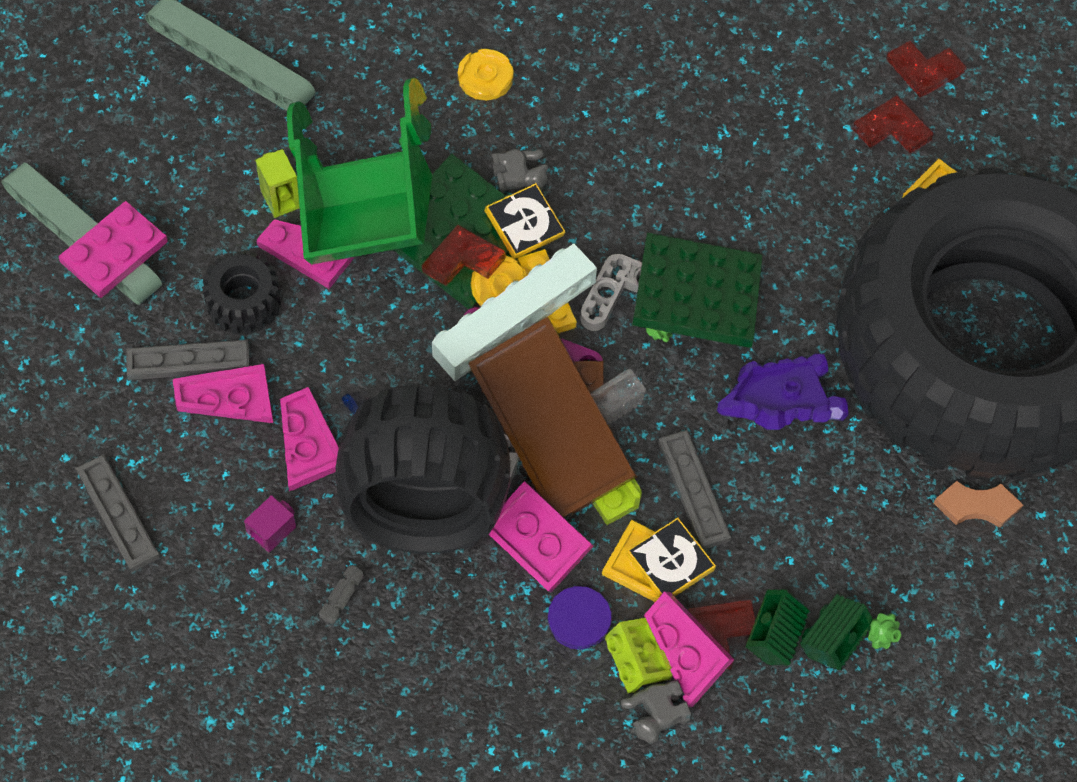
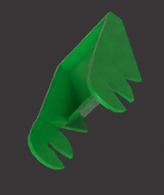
(363, 202)

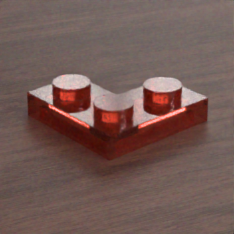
(925, 74)
(896, 119)
(460, 250)
(726, 620)

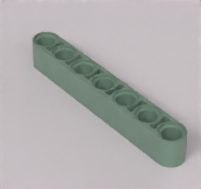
(229, 54)
(70, 223)

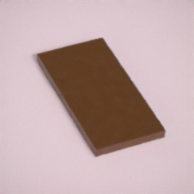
(552, 419)

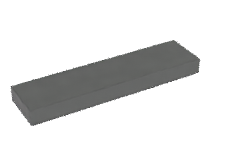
(186, 359)
(694, 490)
(117, 513)

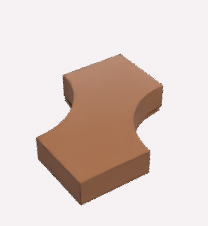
(964, 503)

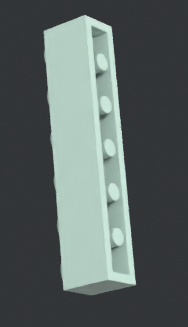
(514, 310)

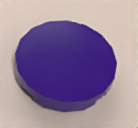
(579, 617)

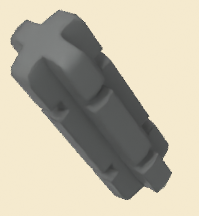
(341, 594)

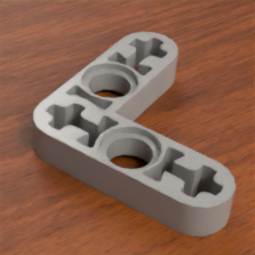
(624, 279)

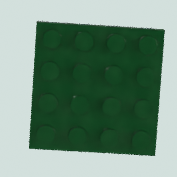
(456, 199)
(698, 290)

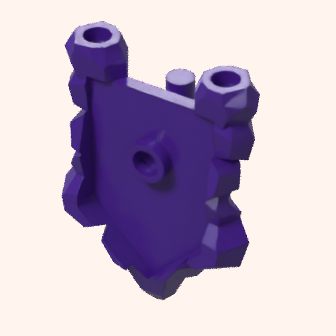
(783, 392)

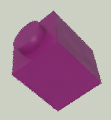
(270, 523)

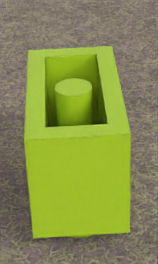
(278, 182)

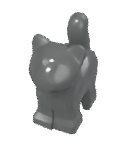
(512, 169)
(661, 711)

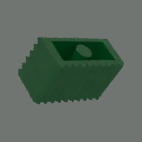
(777, 628)
(836, 632)

